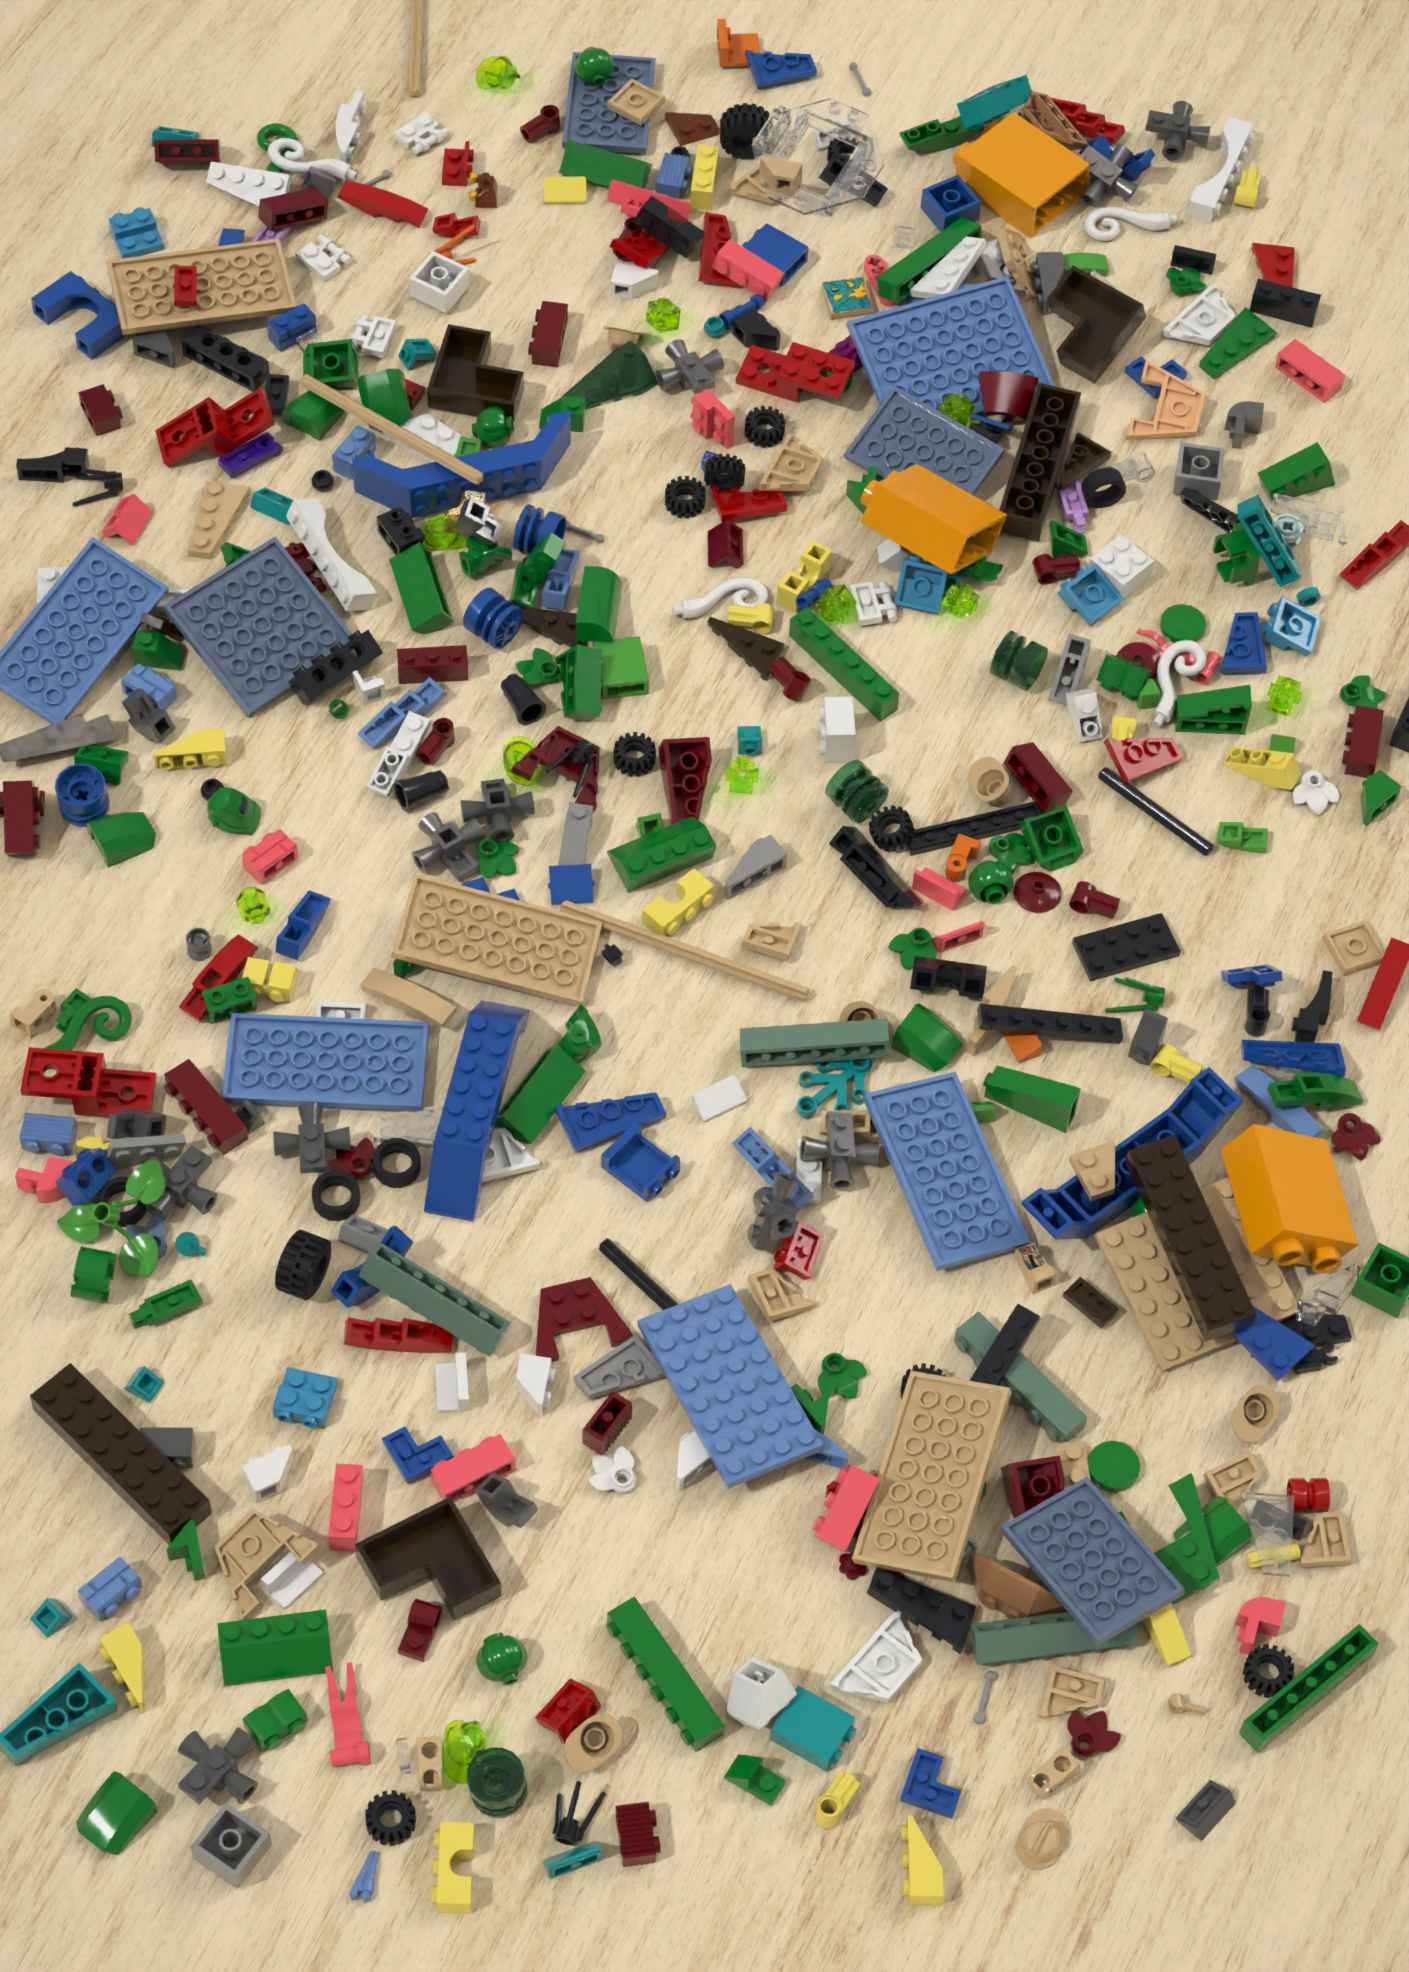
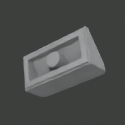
(361, 1234)

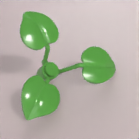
(84, 1220)

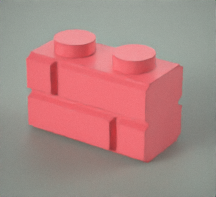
(269, 856)

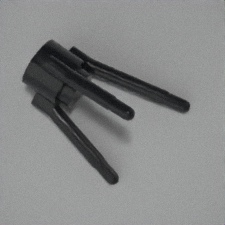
(111, 479)
(581, 755)
(567, 1830)

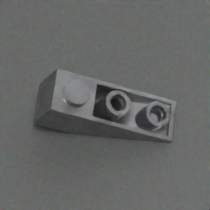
(1049, 272)

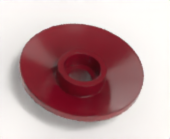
(1144, 652)
(1036, 899)

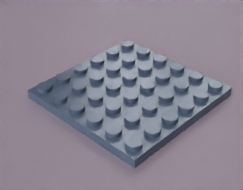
(257, 624)

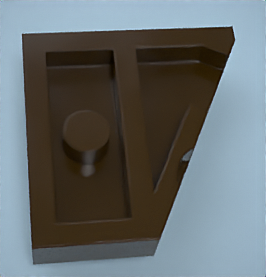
(159, 624)

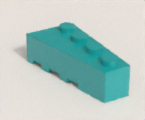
(994, 102)
(59, 1713)

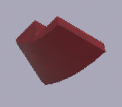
(1006, 394)

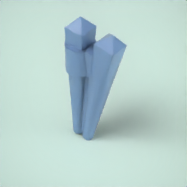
(365, 1881)

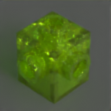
(663, 315)
(957, 407)
(835, 603)
(955, 603)
(1284, 695)
(738, 783)

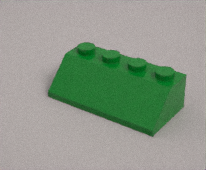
(662, 853)
(274, 1647)

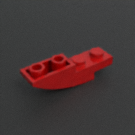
(220, 970)

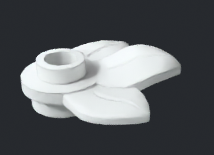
(1315, 794)
(610, 1470)

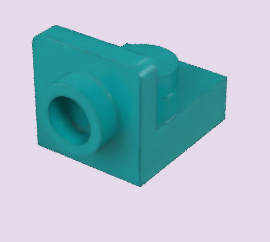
(416, 350)
(749, 740)

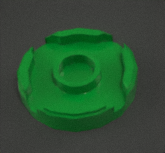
(1182, 623)
(1113, 1466)

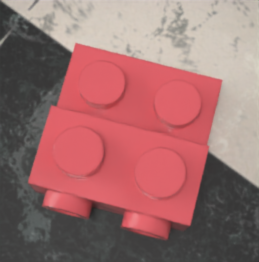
(712, 418)

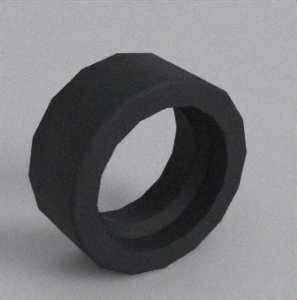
(1100, 478)
(337, 1178)
(401, 1179)
(119, 1185)

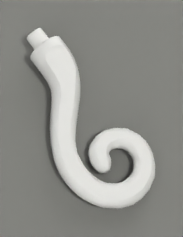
(331, 166)
(1151, 222)
(700, 606)
(1167, 704)

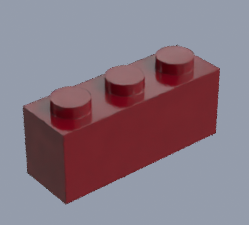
(187, 150)
(293, 209)
(548, 333)
(438, 663)
(1362, 741)
(1038, 776)
(20, 818)

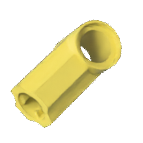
(1248, 189)
(758, 617)
(1123, 727)
(1170, 1062)
(836, 1799)

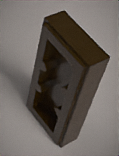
(1090, 1302)

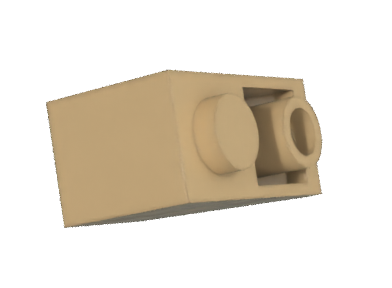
(781, 174)

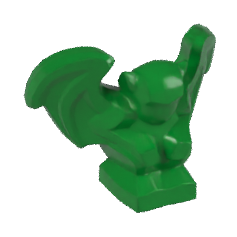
(480, 557)

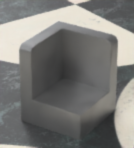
(321, 180)

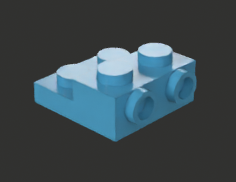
(135, 233)
(921, 585)
(1090, 593)
(1291, 626)
(305, 1398)

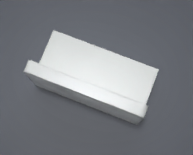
(452, 1385)
(289, 1580)

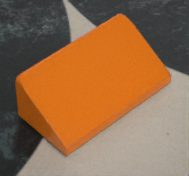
(1023, 1045)

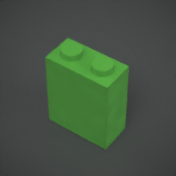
(623, 668)

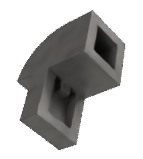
(1242, 418)
(475, 523)
(147, 720)
(135, 1123)
(504, 1503)

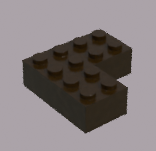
(1102, 320)
(465, 381)
(434, 1546)

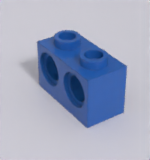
(86, 1176)

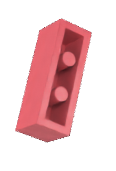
(747, 269)
(1309, 370)
(472, 1467)
(346, 1507)
(845, 1507)

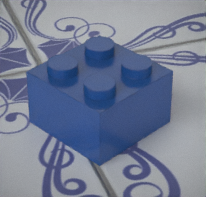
(950, 201)

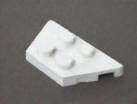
(1202, 320)
(431, 431)
(506, 1157)
(881, 1663)

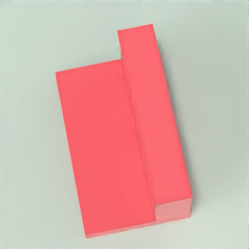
(128, 519)
(938, 888)

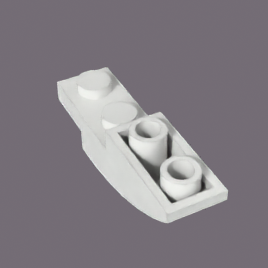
(348, 126)
(400, 755)

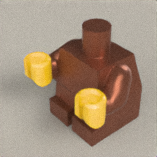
(486, 193)

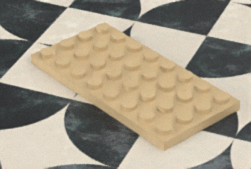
(231, 286)
(497, 940)
(932, 1476)

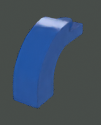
(1133, 168)
(354, 1290)

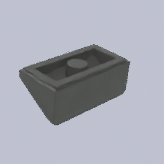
(1206, 1809)

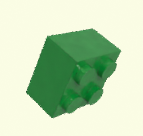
(1384, 1281)

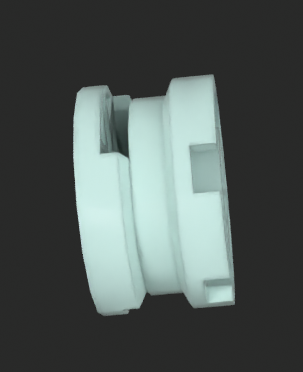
(1290, 528)

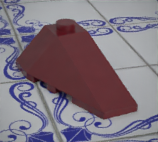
(684, 775)
(1032, 1482)

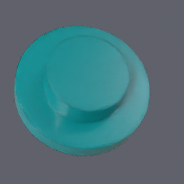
(714, 326)

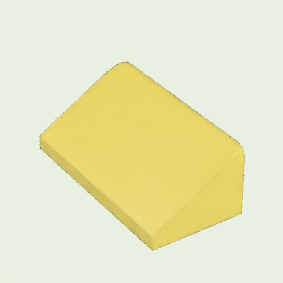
(565, 190)

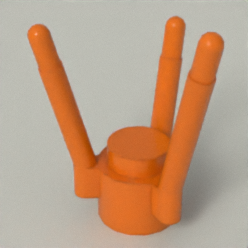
(445, 249)

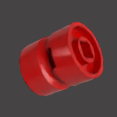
(1309, 1494)

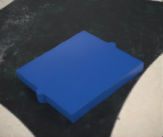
(991, 421)
(571, 884)

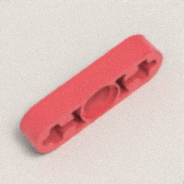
(869, 269)

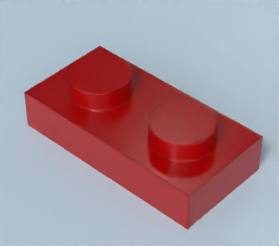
(185, 286)

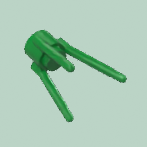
(1151, 994)

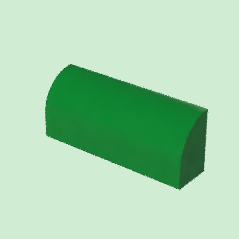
(603, 166)
(421, 590)
(598, 605)
(539, 1093)

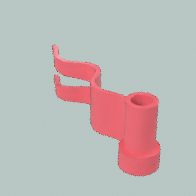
(1212, 657)
(346, 1723)

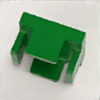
(1242, 554)

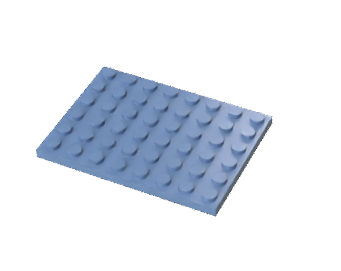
(946, 342)

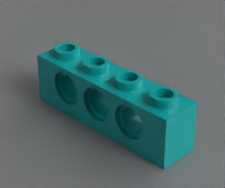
(1268, 540)

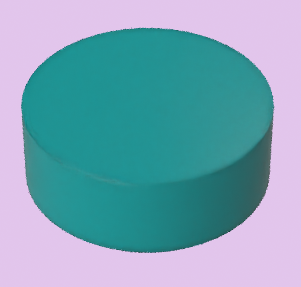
(1308, 596)

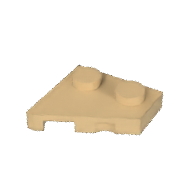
(1327, 1542)

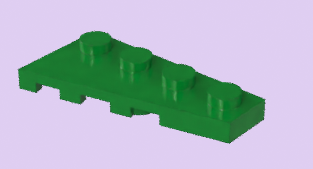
(1239, 341)

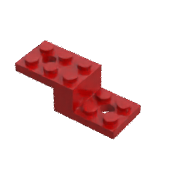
(795, 372)
(214, 427)
(86, 1081)

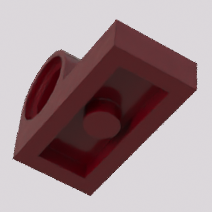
(421, 1628)

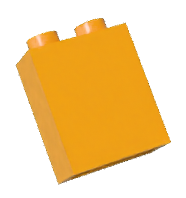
(1021, 173)
(932, 518)
(1289, 1198)

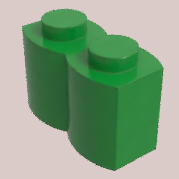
(543, 557)
(1123, 676)
(275, 1720)

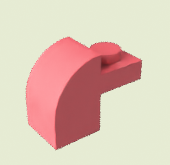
(43, 1183)
(1261, 1616)

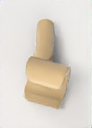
(1177, 1705)

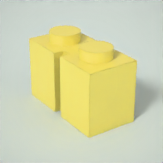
(276, 984)

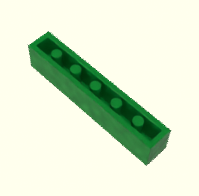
(900, 278)
(843, 664)
(664, 1674)
(1308, 1688)

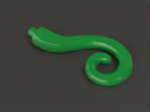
(272, 129)
(76, 1023)

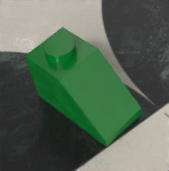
(574, 405)
(157, 651)
(1377, 795)

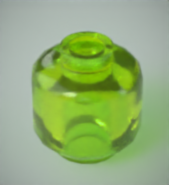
(253, 905)

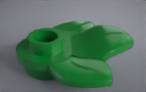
(1184, 280)
(982, 570)
(537, 670)
(1362, 693)
(1012, 850)
(499, 859)
(909, 947)
(842, 1379)

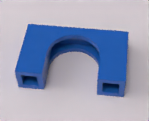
(73, 293)

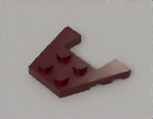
(551, 749)
(574, 1308)

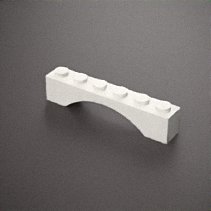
(1207, 196)
(349, 586)

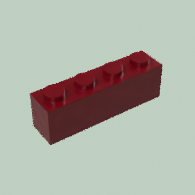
(205, 1106)

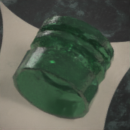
(1016, 660)
(856, 791)
(485, 1773)

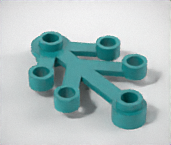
(834, 1083)

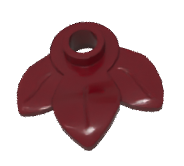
(1356, 1138)
(351, 1160)
(1092, 1731)

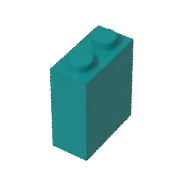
(813, 1729)

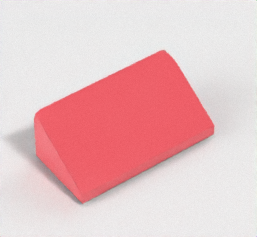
(959, 936)

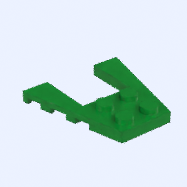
(1192, 1556)

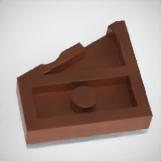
(691, 127)

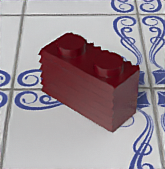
(100, 409)
(607, 1423)
(636, 1833)

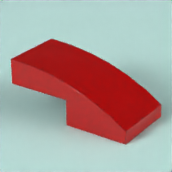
(451, 226)

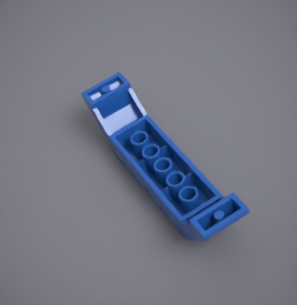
(435, 488)
(472, 1109)
(1192, 1118)

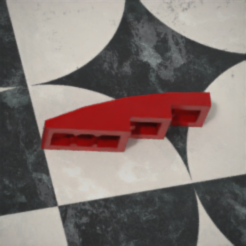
(1089, 123)
(376, 200)
(1377, 556)
(1385, 984)
(397, 1336)

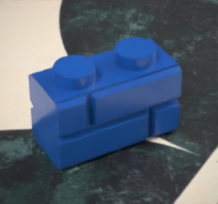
(290, 325)

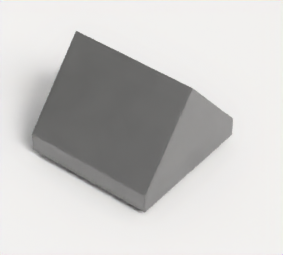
(249, 1116)

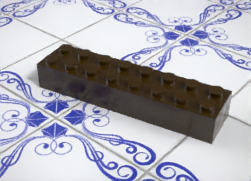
(1039, 461)
(1190, 1238)
(120, 1453)

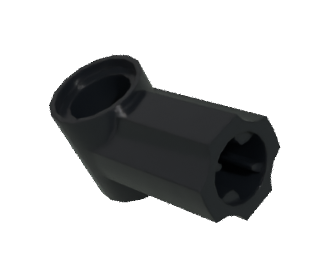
(1257, 1011)

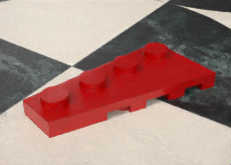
(714, 238)

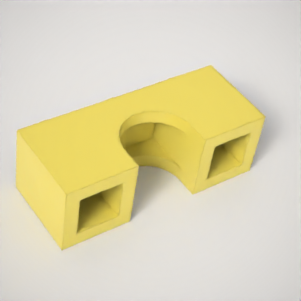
(704, 177)
(813, 566)
(667, 917)
(452, 1891)

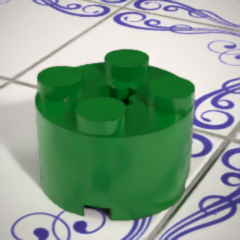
(93, 1274)

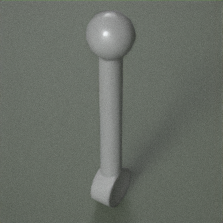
(866, 91)
(386, 174)
(599, 537)
(979, 1717)

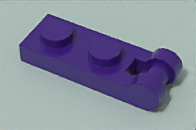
(250, 455)

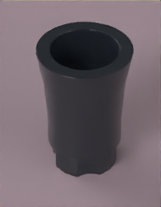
(524, 702)
(420, 789)

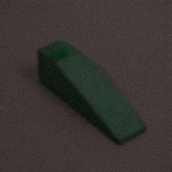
(618, 375)

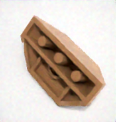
(1048, 118)
(1009, 1591)

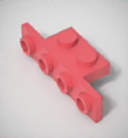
(634, 197)

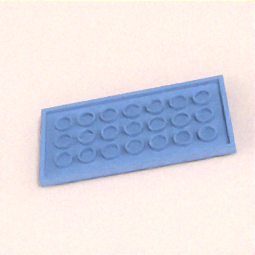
(77, 631)
(326, 1062)
(946, 1170)
(729, 1386)

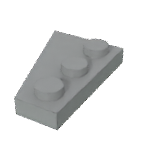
(137, 1150)
(619, 1369)

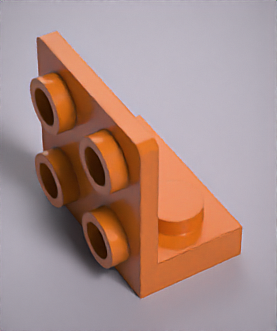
(733, 46)

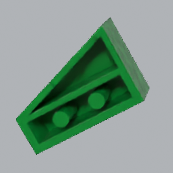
(1298, 473)
(581, 682)
(1214, 711)

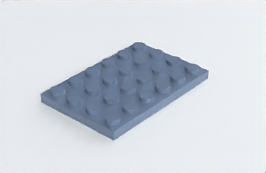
(587, 113)
(913, 433)
(1092, 1561)

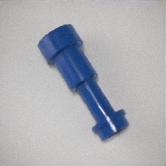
(756, 301)
(805, 599)

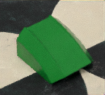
(332, 363)
(386, 395)
(311, 414)
(121, 835)
(1052, 838)
(926, 1039)
(1225, 1529)
(115, 1814)

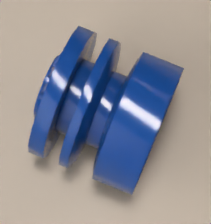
(533, 527)
(493, 618)
(81, 794)

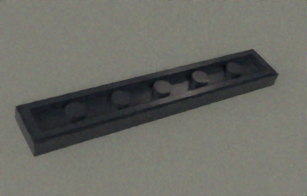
(976, 827)

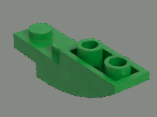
(937, 135)
(1315, 1088)

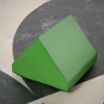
(1149, 695)
(1282, 743)
(649, 824)
(983, 1111)

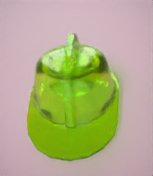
(496, 73)
(437, 538)
(514, 751)
(461, 1745)

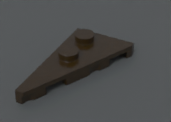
(1083, 458)
(553, 624)
(752, 647)

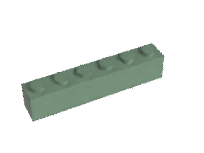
(814, 1042)
(434, 1299)
(1028, 1385)
(1037, 1638)

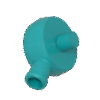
(188, 1244)

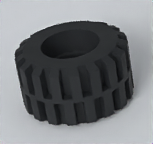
(740, 127)
(303, 1264)

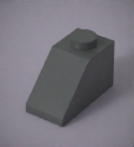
(154, 347)
(1148, 1037)
(173, 1443)

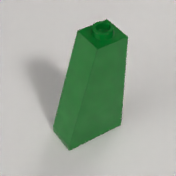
(1033, 1096)

